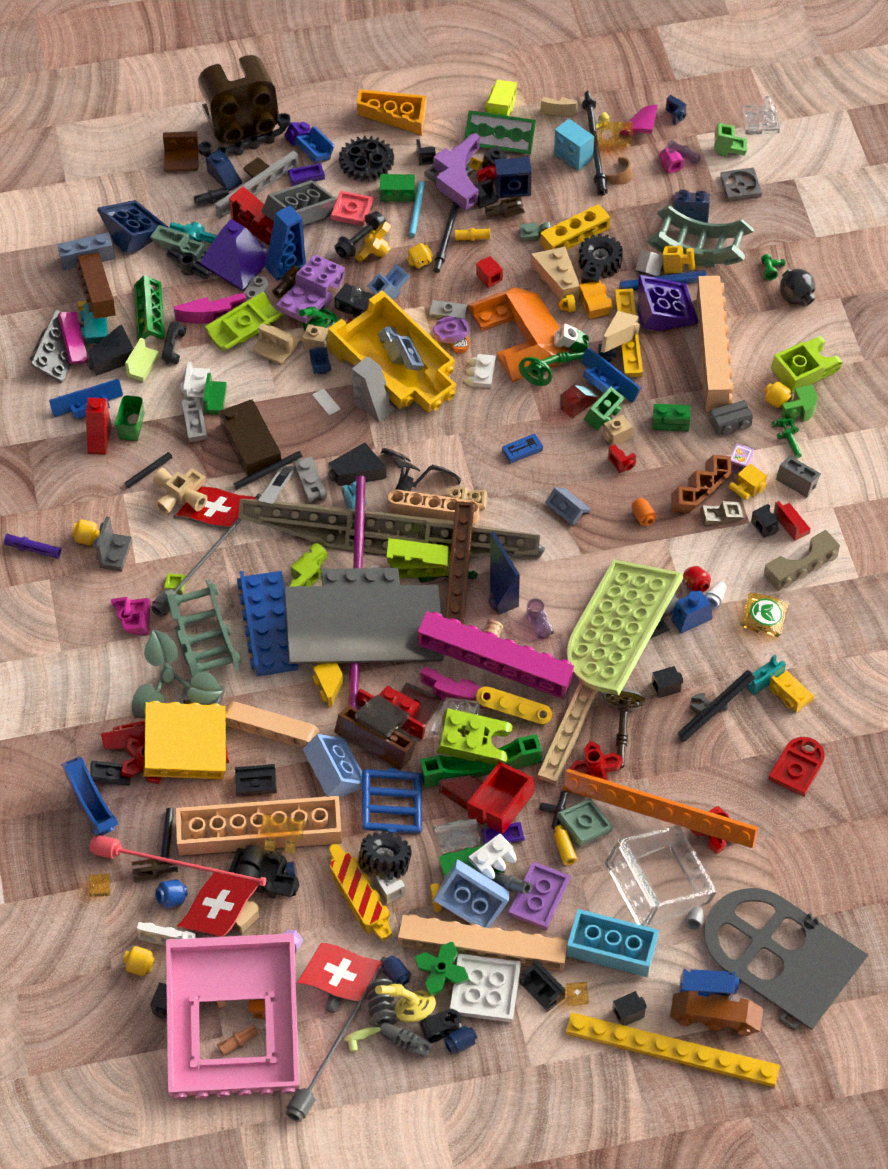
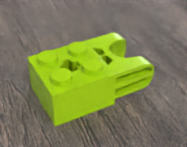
(804, 364)
(477, 733)

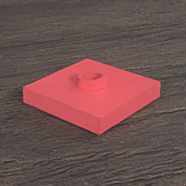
(351, 208)

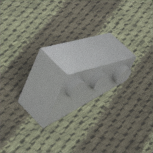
(370, 390)

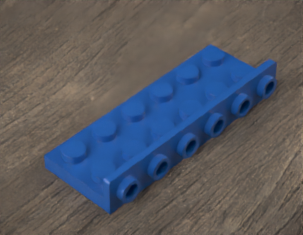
(266, 622)

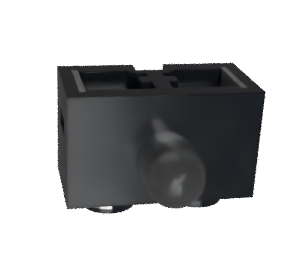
(352, 300)

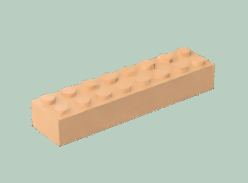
(714, 342)
(240, 824)

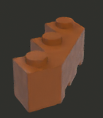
(701, 484)
(716, 1012)

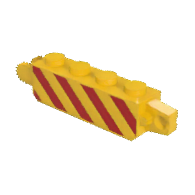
(359, 894)

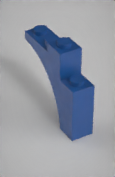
(88, 797)

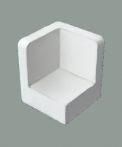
(649, 262)
(390, 889)

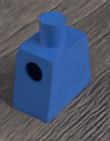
(691, 611)

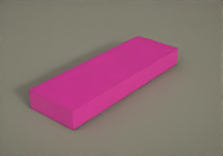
(72, 337)

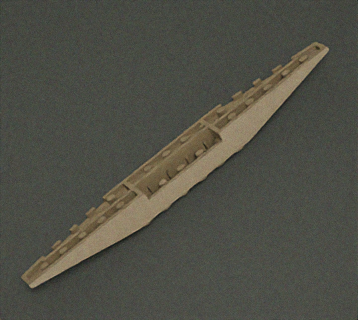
(336, 525)

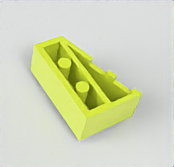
(501, 98)

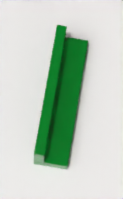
(144, 307)

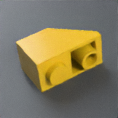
(330, 681)

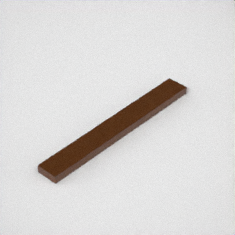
(459, 561)

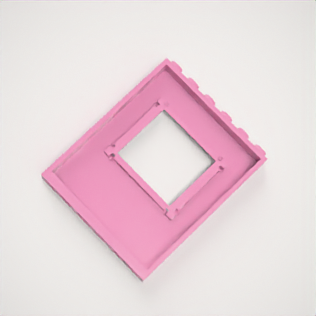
(225, 972)

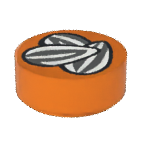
(461, 346)

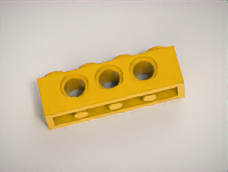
(576, 229)

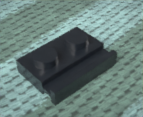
(255, 780)

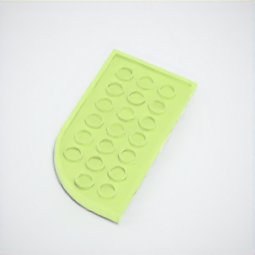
(619, 623)

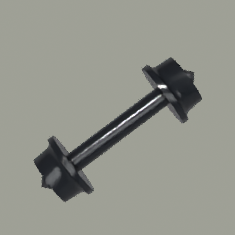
(345, 247)

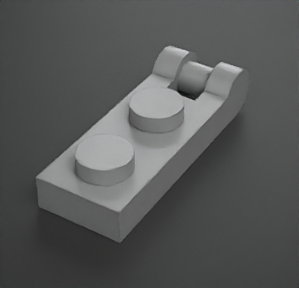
(194, 420)
(310, 479)

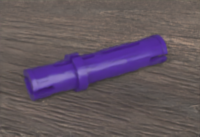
(24, 543)

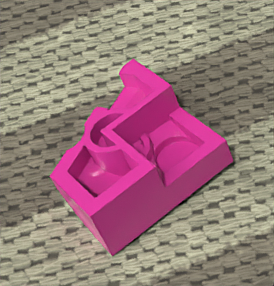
(643, 120)
(133, 614)

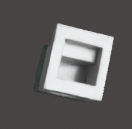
(571, 338)

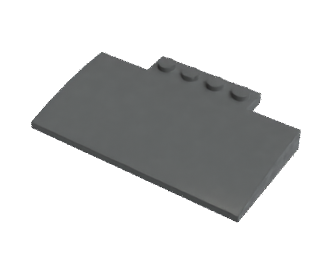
(358, 618)

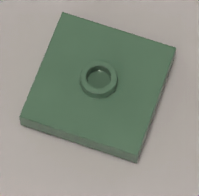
(585, 822)

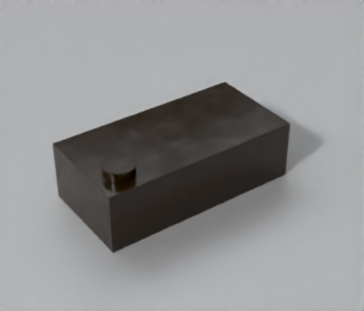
(249, 436)

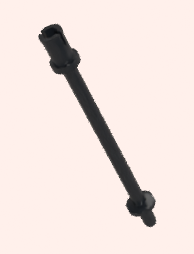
(599, 179)

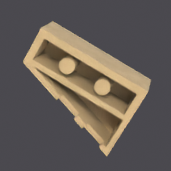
(557, 271)

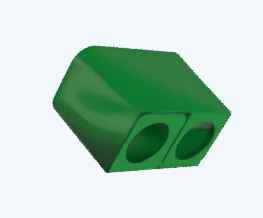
(128, 406)

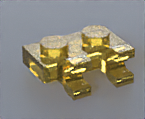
(282, 827)

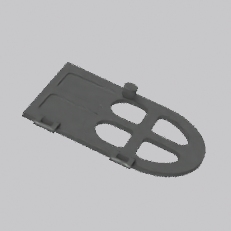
(811, 974)

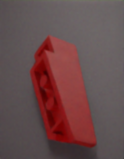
(119, 736)

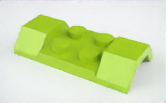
(242, 322)

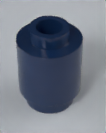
(396, 971)
(460, 1040)

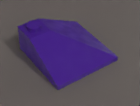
(235, 255)
(664, 304)

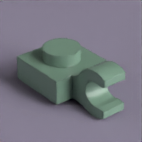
(531, 231)

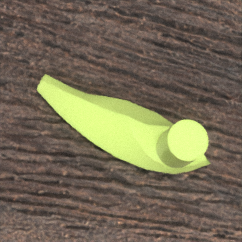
(359, 1035)

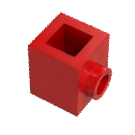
(489, 271)

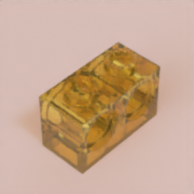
(615, 128)

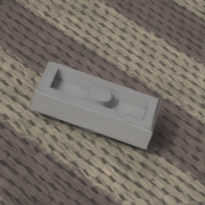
(443, 309)

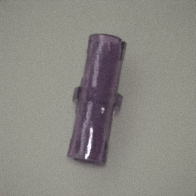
(684, 151)

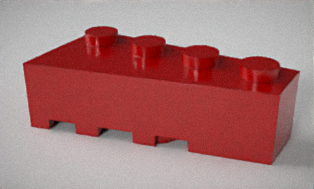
(247, 211)

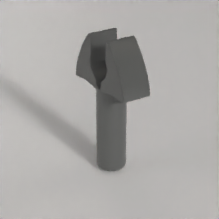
(704, 702)

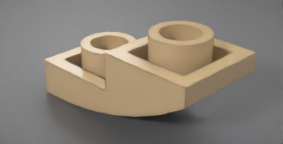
(564, 107)
(478, 496)

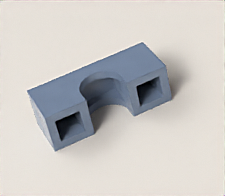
(72, 249)

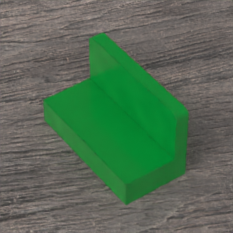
(214, 396)

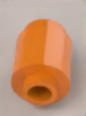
(643, 512)

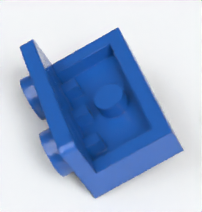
(315, 145)

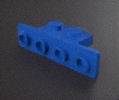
(605, 375)
(77, 401)

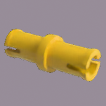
(472, 234)

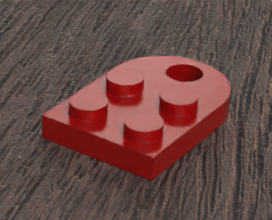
(797, 767)

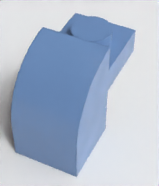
(391, 283)

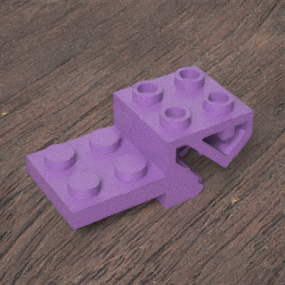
(312, 287)

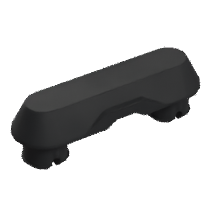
(168, 354)

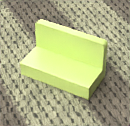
(141, 361)

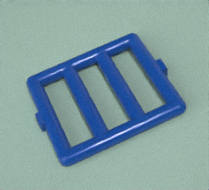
(415, 811)

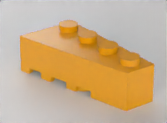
(393, 109)

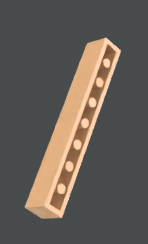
(484, 942)

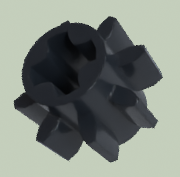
(609, 354)

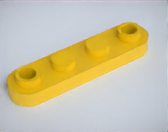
(513, 705)

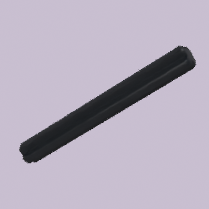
(716, 705)

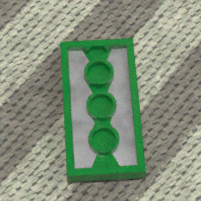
(505, 131)

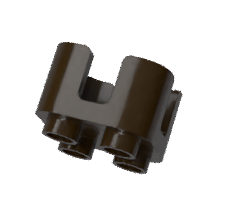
(242, 105)

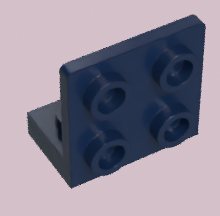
(693, 204)

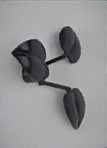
(406, 482)

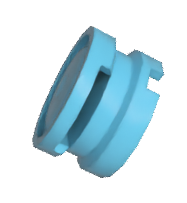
(349, 495)

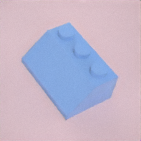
(334, 765)
(471, 895)

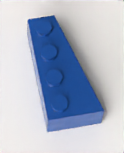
(286, 243)

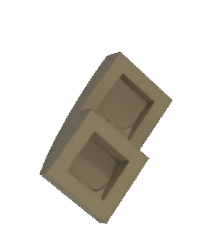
(722, 514)

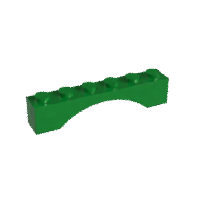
(520, 753)

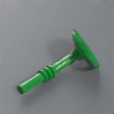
(320, 318)
(539, 367)

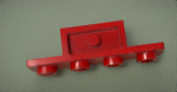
(409, 705)

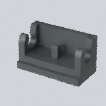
(797, 476)

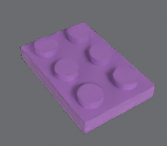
(544, 898)

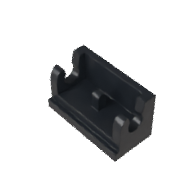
(542, 986)

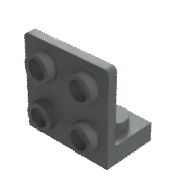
(111, 548)

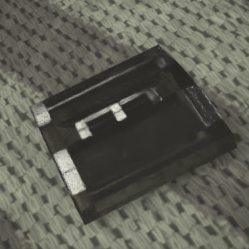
(381, 716)

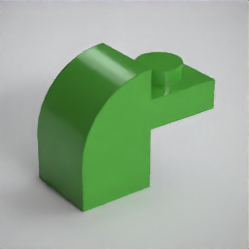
(726, 141)
(803, 405)

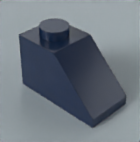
(222, 170)

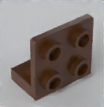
(181, 151)

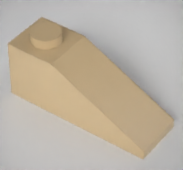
(620, 330)

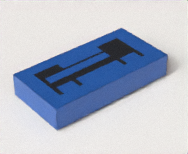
(522, 448)

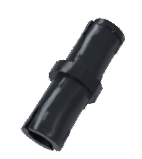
(210, 196)

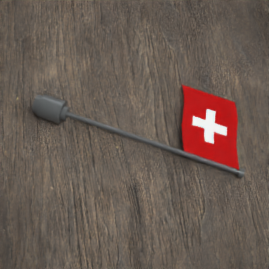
(219, 511)
(344, 977)

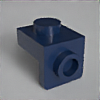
(676, 108)
(319, 360)

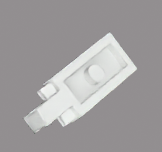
(158, 935)

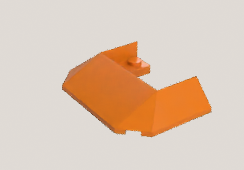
(531, 318)

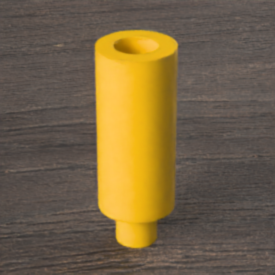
(564, 846)

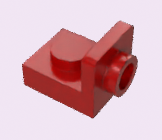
(619, 460)

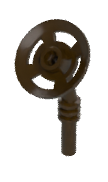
(624, 706)

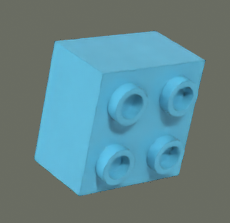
(573, 144)

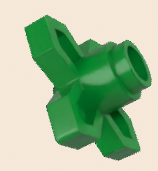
(433, 965)

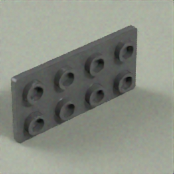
(50, 351)

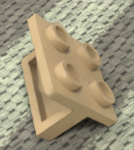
(275, 343)

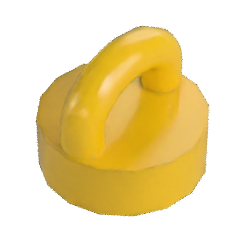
(570, 304)

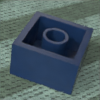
(513, 177)

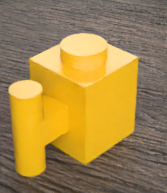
(675, 259)
(749, 482)

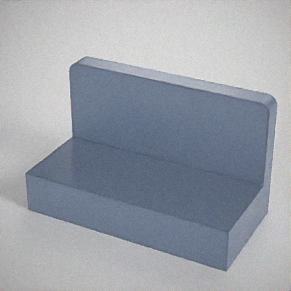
(567, 505)

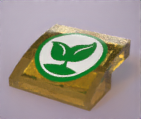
(764, 614)

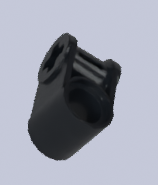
(439, 1026)

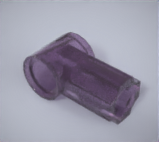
(539, 619)

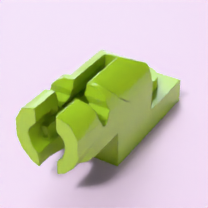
(307, 568)

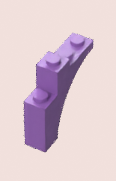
(452, 172)

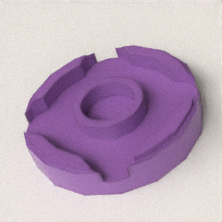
(450, 329)

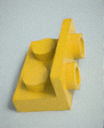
(790, 691)

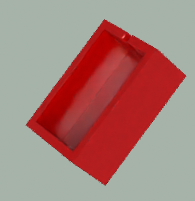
(501, 797)

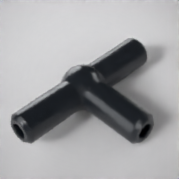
(555, 808)

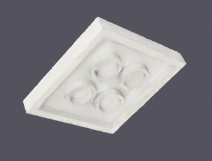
(489, 990)

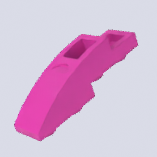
(203, 311)
(448, 687)

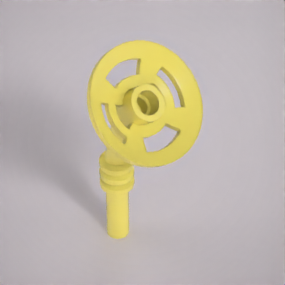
(413, 1002)

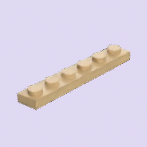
(567, 734)

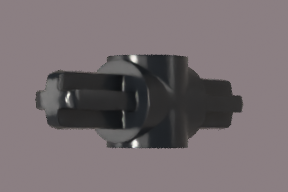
(188, 263)

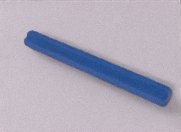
(688, 277)

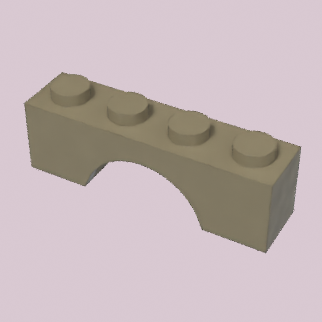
(783, 572)

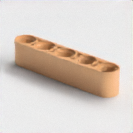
(421, 505)
(269, 724)

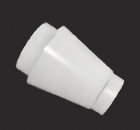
(716, 594)

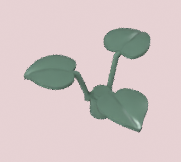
(159, 651)

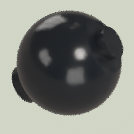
(798, 286)

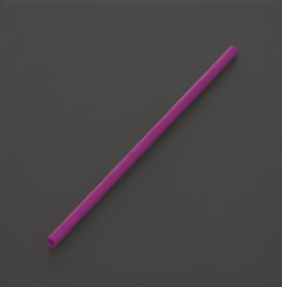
(357, 563)

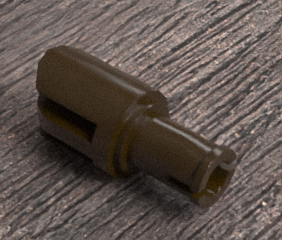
(506, 208)
(287, 282)
(157, 869)

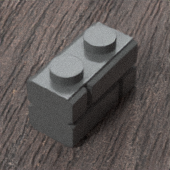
(731, 418)

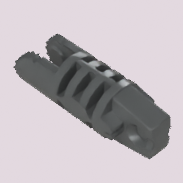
(406, 1040)

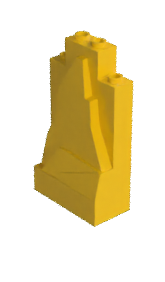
(359, 339)

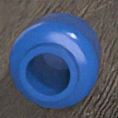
(171, 893)

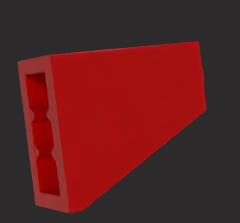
(97, 425)

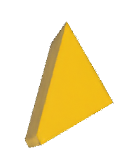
(475, 163)

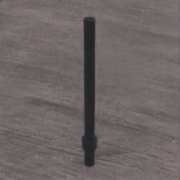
(441, 256)

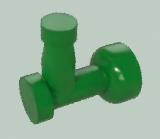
(770, 272)

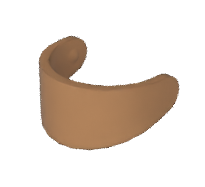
(623, 177)

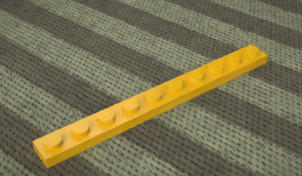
(673, 1049)

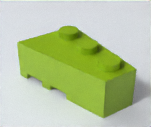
(418, 558)

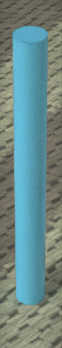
(416, 209)

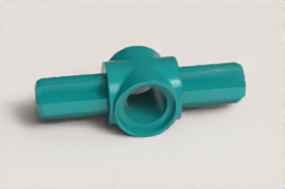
(195, 231)

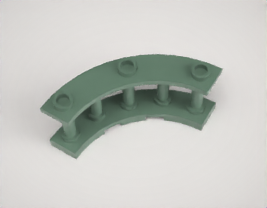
(702, 257)
(192, 658)

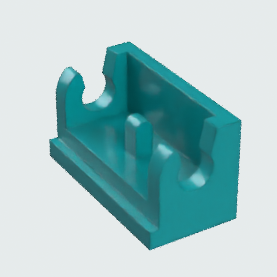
(764, 673)

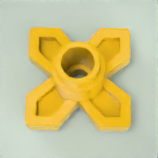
(375, 243)

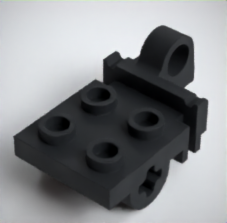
(257, 863)

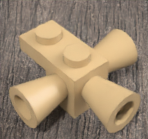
(180, 489)

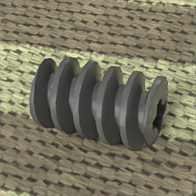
(380, 1004)

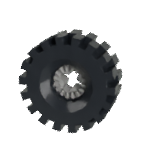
(601, 246)
(384, 855)

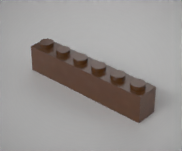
(95, 286)

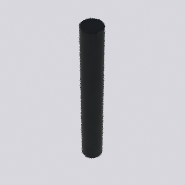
(149, 469)
(167, 833)

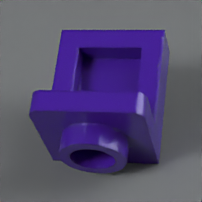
(296, 129)

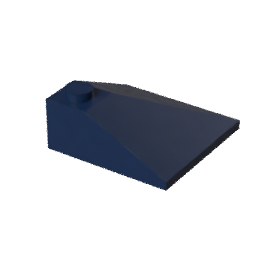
(129, 224)
(503, 578)

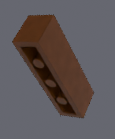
(394, 750)

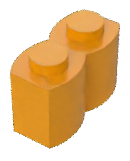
(594, 299)

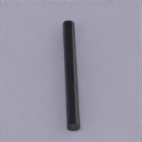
(267, 470)

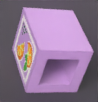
(741, 458)

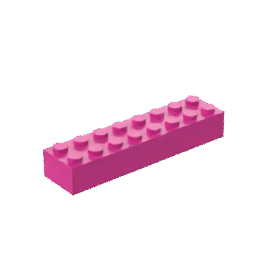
(495, 654)

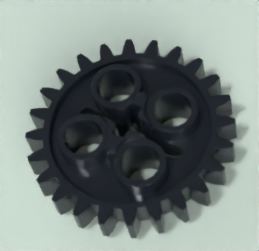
(356, 163)

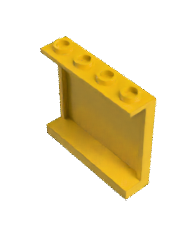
(185, 740)

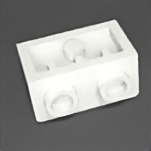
(194, 382)

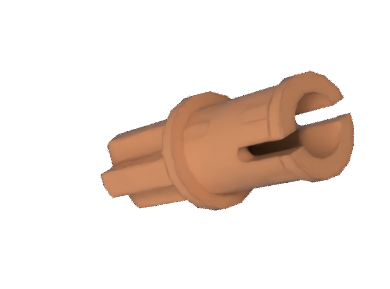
(237, 1040)

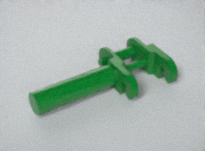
(788, 434)

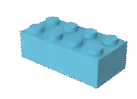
(612, 943)

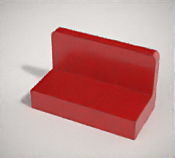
(791, 520)

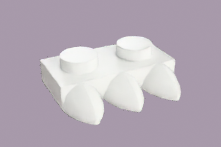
(481, 372)
(492, 856)

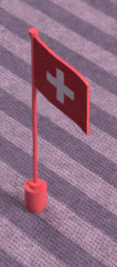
(218, 900)

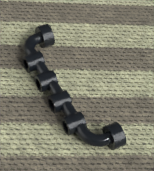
(253, 141)

